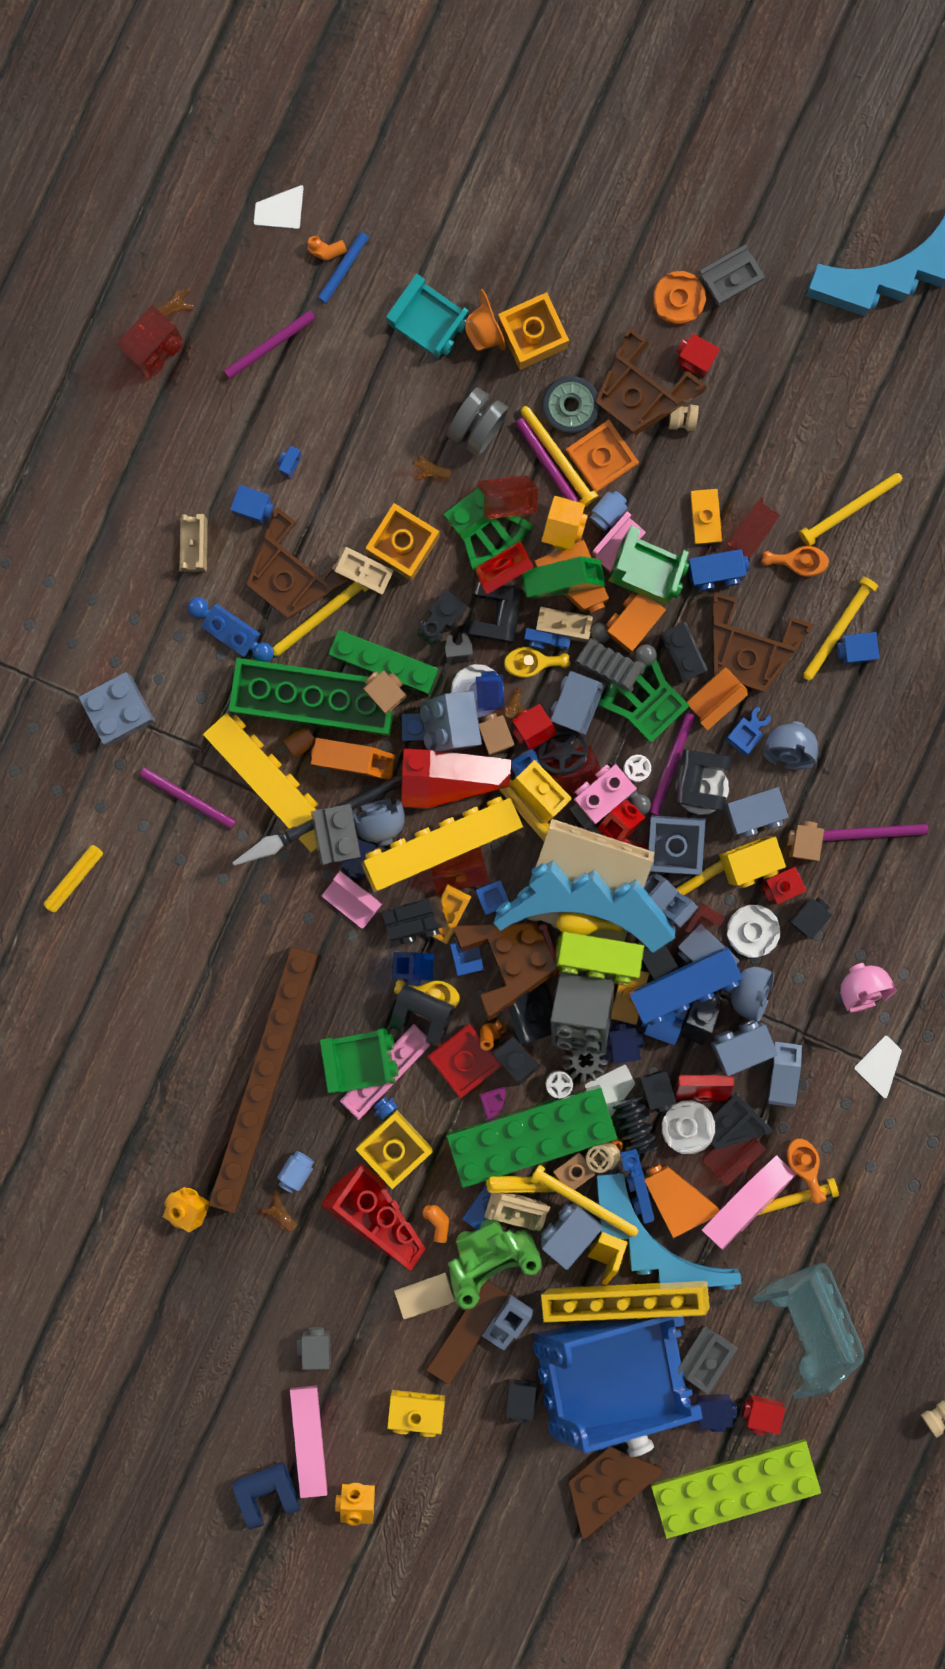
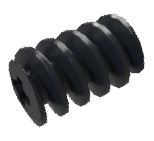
(635, 1124)

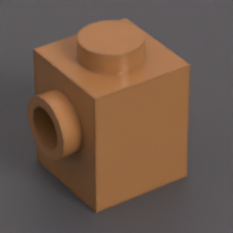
(385, 690)
(495, 734)
(805, 841)
(573, 1170)

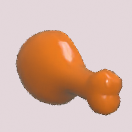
(803, 560)
(805, 1163)

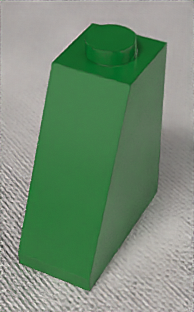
(563, 577)

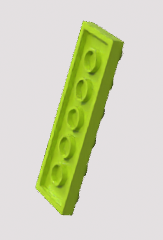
(736, 1488)

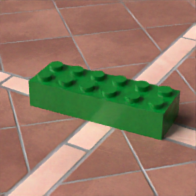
(306, 697)
(531, 1135)

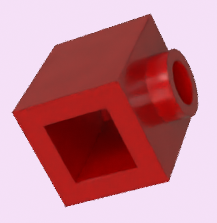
(696, 355)
(533, 727)
(621, 821)
(783, 886)
(763, 1415)

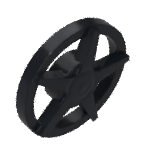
(563, 752)

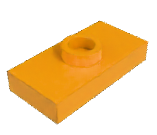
(706, 516)
(453, 905)
(623, 1006)

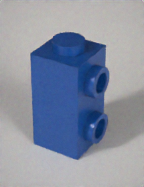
(717, 569)

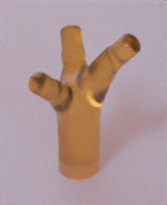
(176, 303)
(431, 469)
(514, 706)
(279, 1212)

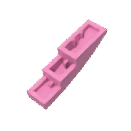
(749, 1202)

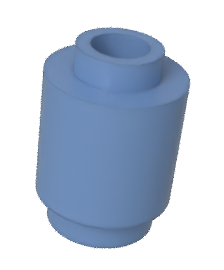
(608, 510)
(295, 1172)

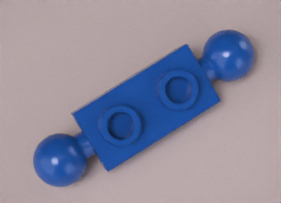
(230, 630)

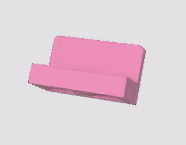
(608, 547)
(351, 900)

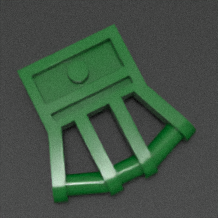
(469, 520)
(655, 712)

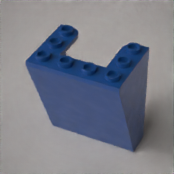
(613, 1380)

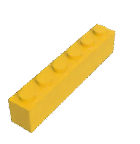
(263, 774)
(442, 844)
(625, 1301)

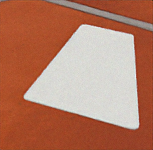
(281, 209)
(880, 1065)
(614, 1086)

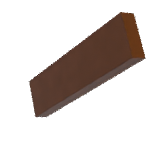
(467, 1333)

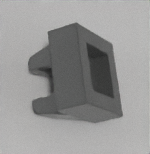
(458, 653)

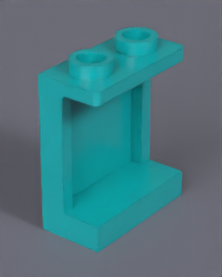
(427, 318)

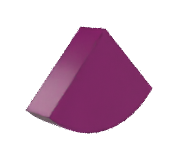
(493, 1101)

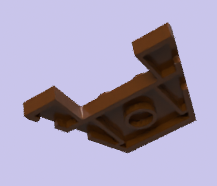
(635, 397)
(283, 578)
(747, 655)
(519, 955)

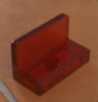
(509, 496)
(754, 529)
(575, 780)
(461, 872)
(704, 913)
(733, 1160)

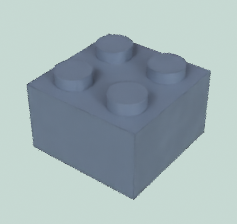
(117, 709)
(450, 722)
(677, 844)
(743, 1047)
(569, 1234)

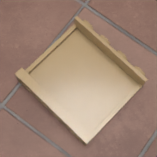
(584, 851)

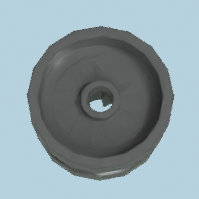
(477, 422)

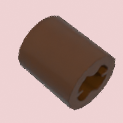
(299, 741)

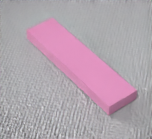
(405, 1052)
(308, 1441)

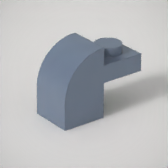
(670, 901)
(508, 1322)

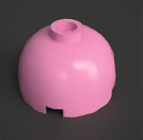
(865, 986)

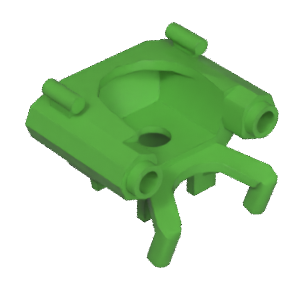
(486, 1254)

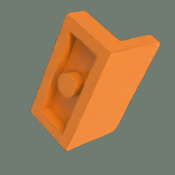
(717, 697)

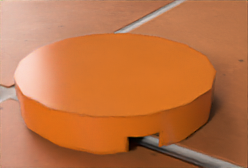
(679, 298)

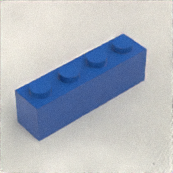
(686, 985)

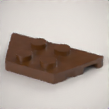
(608, 1485)

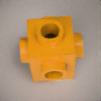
(185, 1209)
(356, 1504)

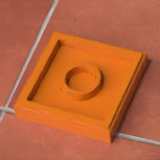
(602, 456)

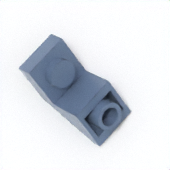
(785, 1074)

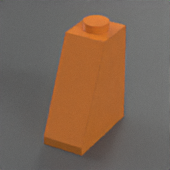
(584, 600)
(353, 758)
(678, 1200)

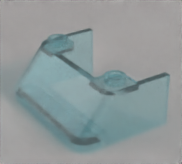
(822, 1326)

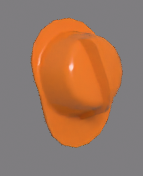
(483, 328)

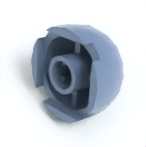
(793, 745)
(379, 821)
(751, 993)

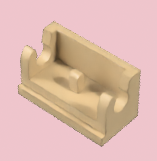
(193, 543)
(362, 570)
(565, 623)
(517, 1210)
(425, 1296)

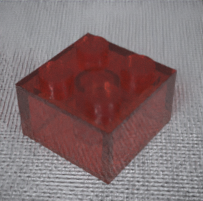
(150, 342)

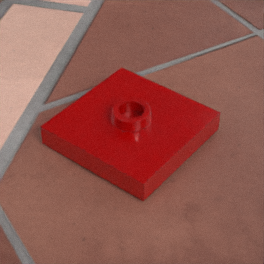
(503, 567)
(464, 1061)
(704, 1088)

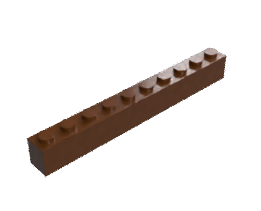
(264, 1079)

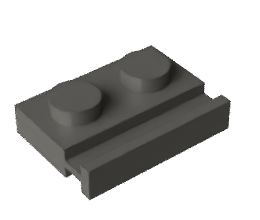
(731, 275)
(335, 834)
(707, 1360)

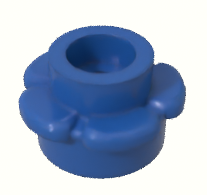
(385, 1108)

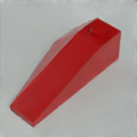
(446, 777)
(368, 1210)

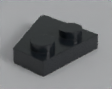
(737, 1123)

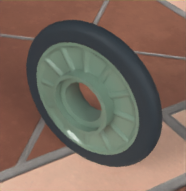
(567, 421)

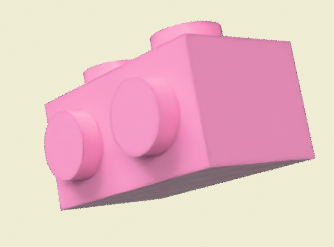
(604, 793)

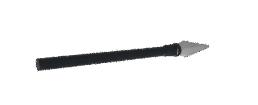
(271, 844)

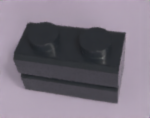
(683, 652)
(415, 918)

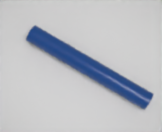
(343, 267)

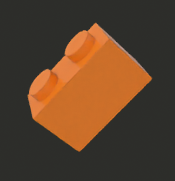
(634, 621)

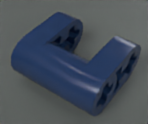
(260, 1484)

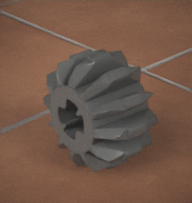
(585, 1069)

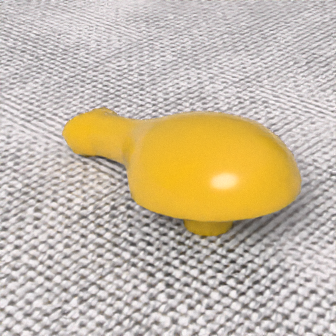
(528, 662)
(583, 923)
(436, 989)

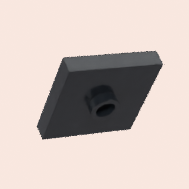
(532, 1014)

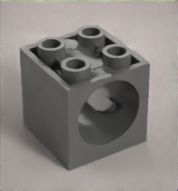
(582, 1013)

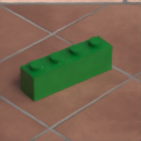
(373, 658)

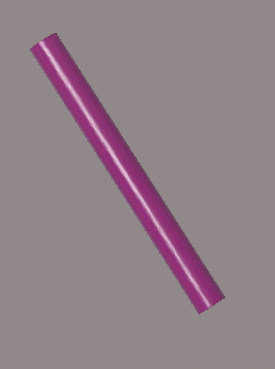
(269, 344)
(545, 460)
(671, 763)
(187, 798)
(875, 832)

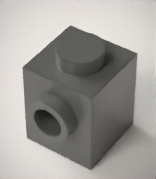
(315, 1348)

